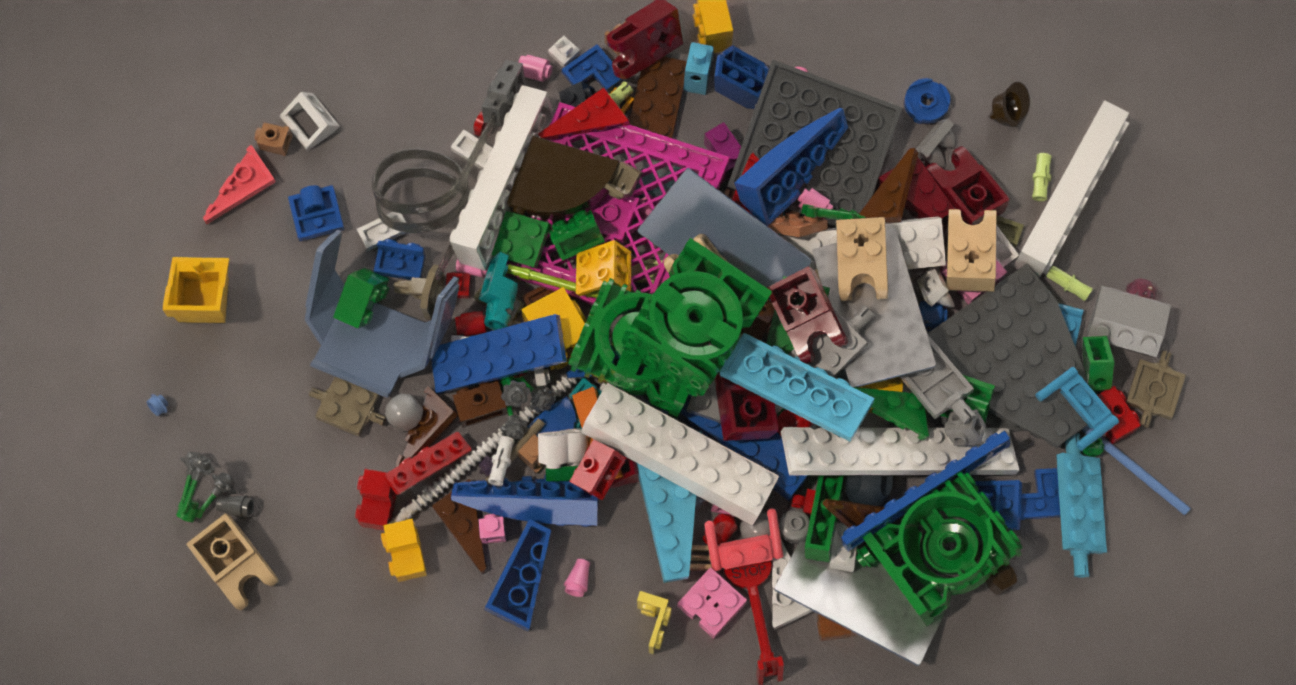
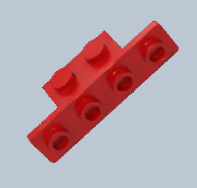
(427, 462)

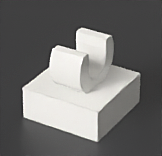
(564, 51)

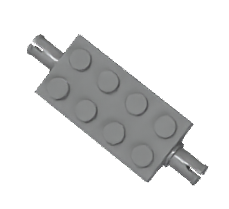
(835, 358)
(941, 387)

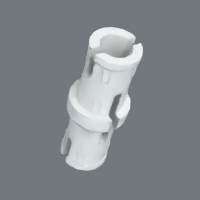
(501, 461)

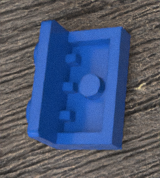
(399, 259)

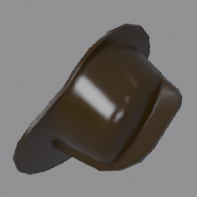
(1011, 105)

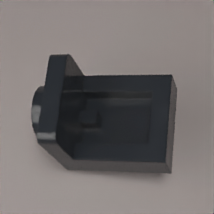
(576, 94)

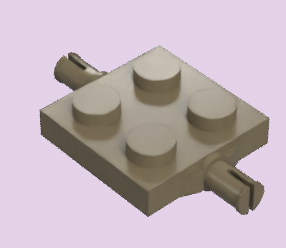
(1155, 389)
(347, 406)

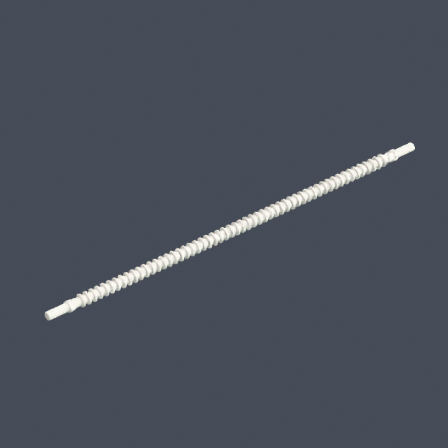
(407, 512)

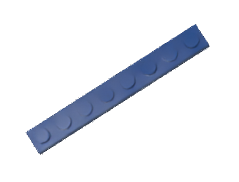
(897, 508)

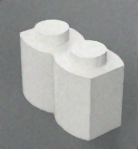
(562, 447)

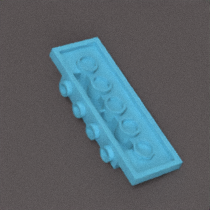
(797, 386)

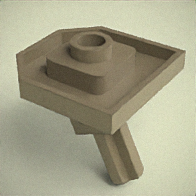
(423, 289)

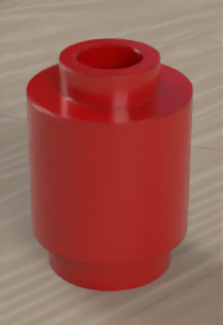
(470, 323)
(725, 527)

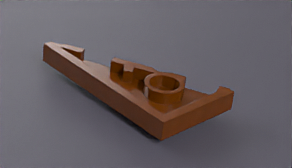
(893, 192)
(434, 421)
(852, 513)
(464, 526)

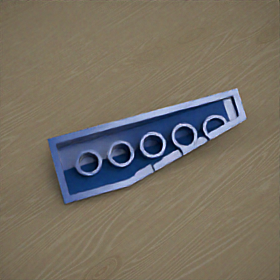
(777, 177)
(531, 499)

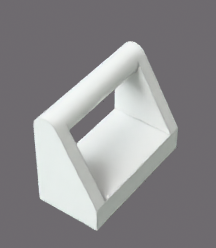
(317, 112)

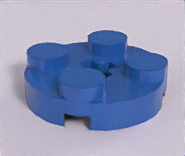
(925, 113)

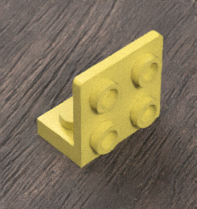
(652, 605)

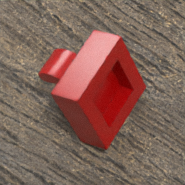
(464, 282)
(804, 503)

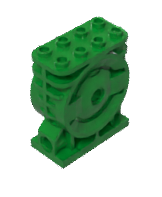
(708, 292)
(595, 357)
(957, 500)

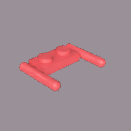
(746, 550)

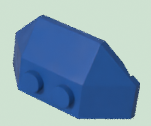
(739, 76)

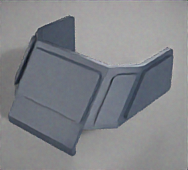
(383, 349)

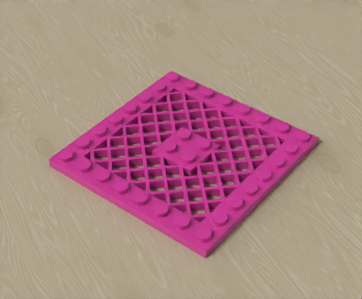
(616, 215)

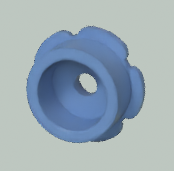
(157, 404)

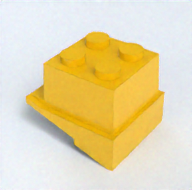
(197, 290)

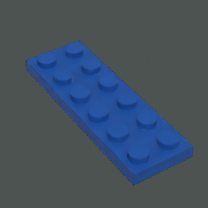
(498, 354)

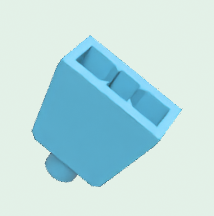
(698, 64)

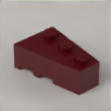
(924, 195)

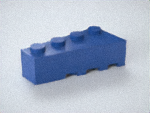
(519, 582)

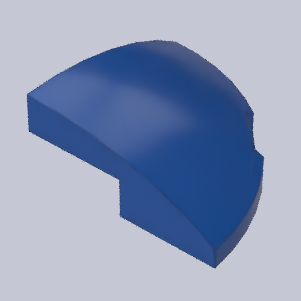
(559, 417)

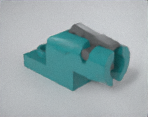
(499, 294)

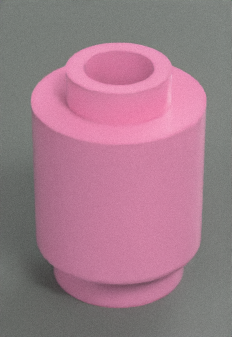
(536, 67)
(814, 198)

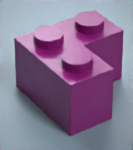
(723, 142)

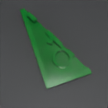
(899, 408)

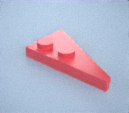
(246, 181)

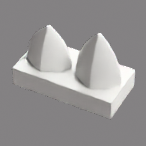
(934, 288)

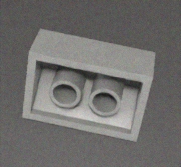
(1129, 320)

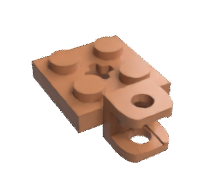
(797, 225)

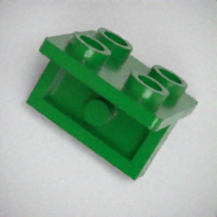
(575, 234)

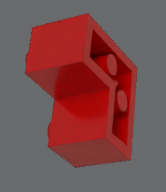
(377, 500)

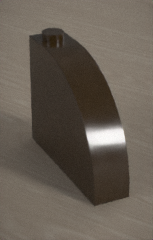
(559, 180)

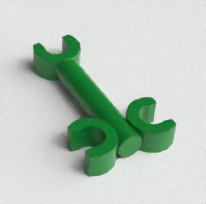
(813, 211)

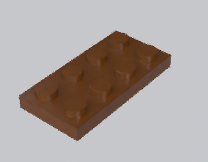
(659, 96)

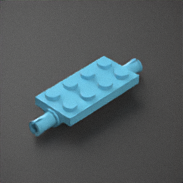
(1081, 505)

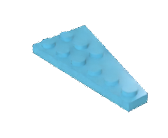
(671, 522)

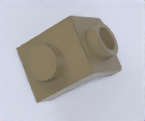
(624, 181)

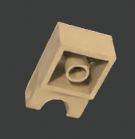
(971, 253)
(862, 256)
(236, 565)

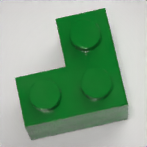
(358, 297)

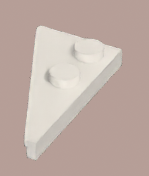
(784, 609)

